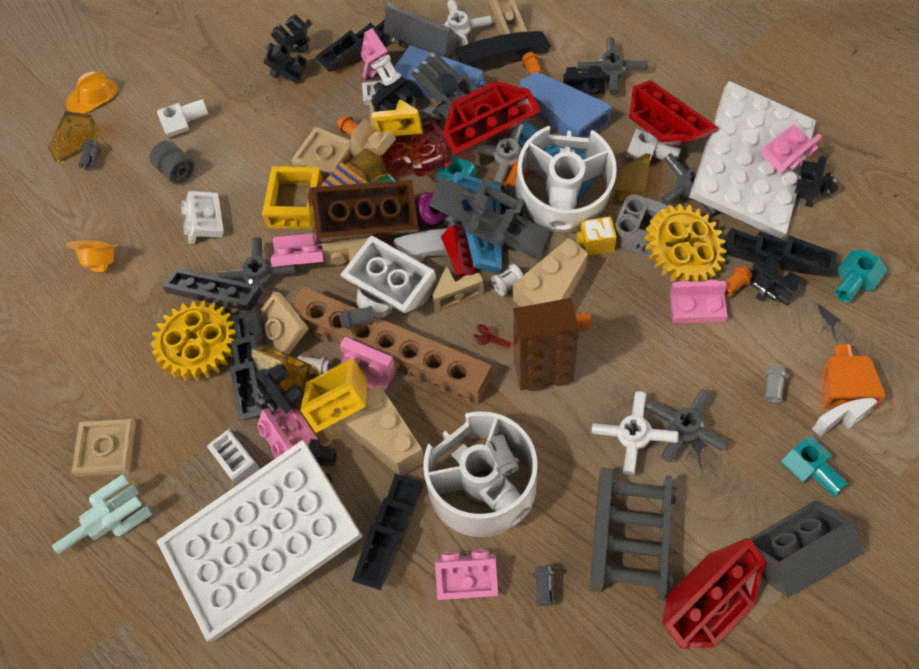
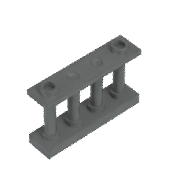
(605, 543)

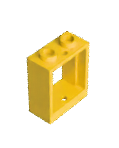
(289, 217)
(323, 395)

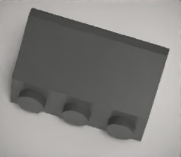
(418, 31)
(806, 547)

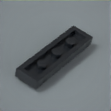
(212, 289)

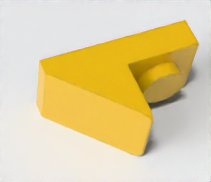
(402, 121)

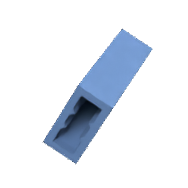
(415, 56)
(567, 107)

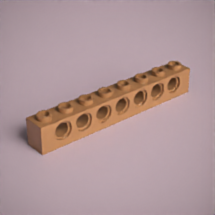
(404, 342)

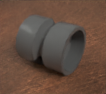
(172, 162)

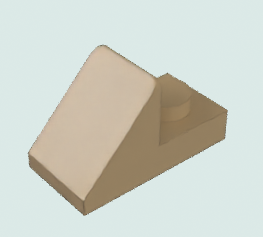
(507, 17)
(366, 137)
(342, 251)
(451, 292)

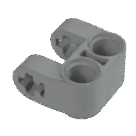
(644, 211)

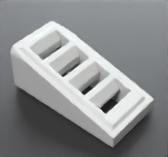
(244, 468)

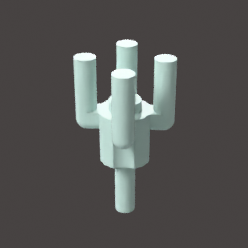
(107, 514)

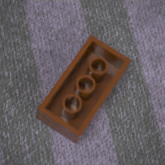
(362, 211)
(545, 344)

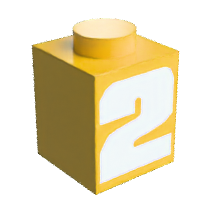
(597, 236)

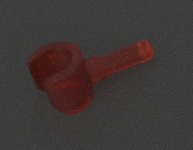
(487, 337)

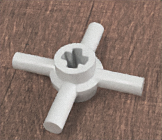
(461, 25)
(641, 439)

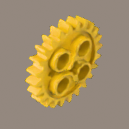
(691, 241)
(194, 340)

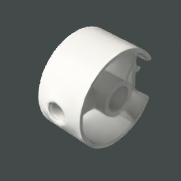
(561, 211)
(492, 489)

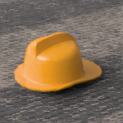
(91, 92)
(93, 254)

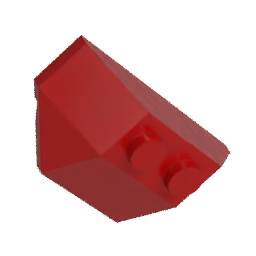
(487, 115)
(667, 116)
(714, 596)

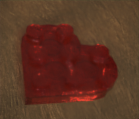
(418, 151)

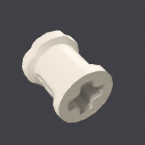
(392, 75)
(505, 280)

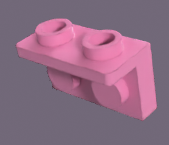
(371, 51)
(789, 148)
(296, 250)
(698, 301)
(376, 366)
(283, 430)
(466, 575)

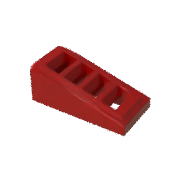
(458, 250)

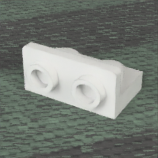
(202, 215)

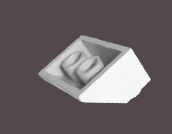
(391, 275)

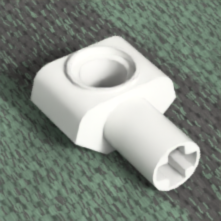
(175, 117)
(646, 143)

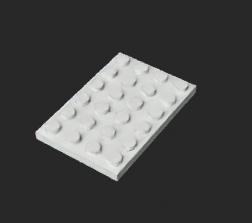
(735, 174)
(258, 541)

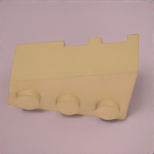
(553, 276)
(384, 433)

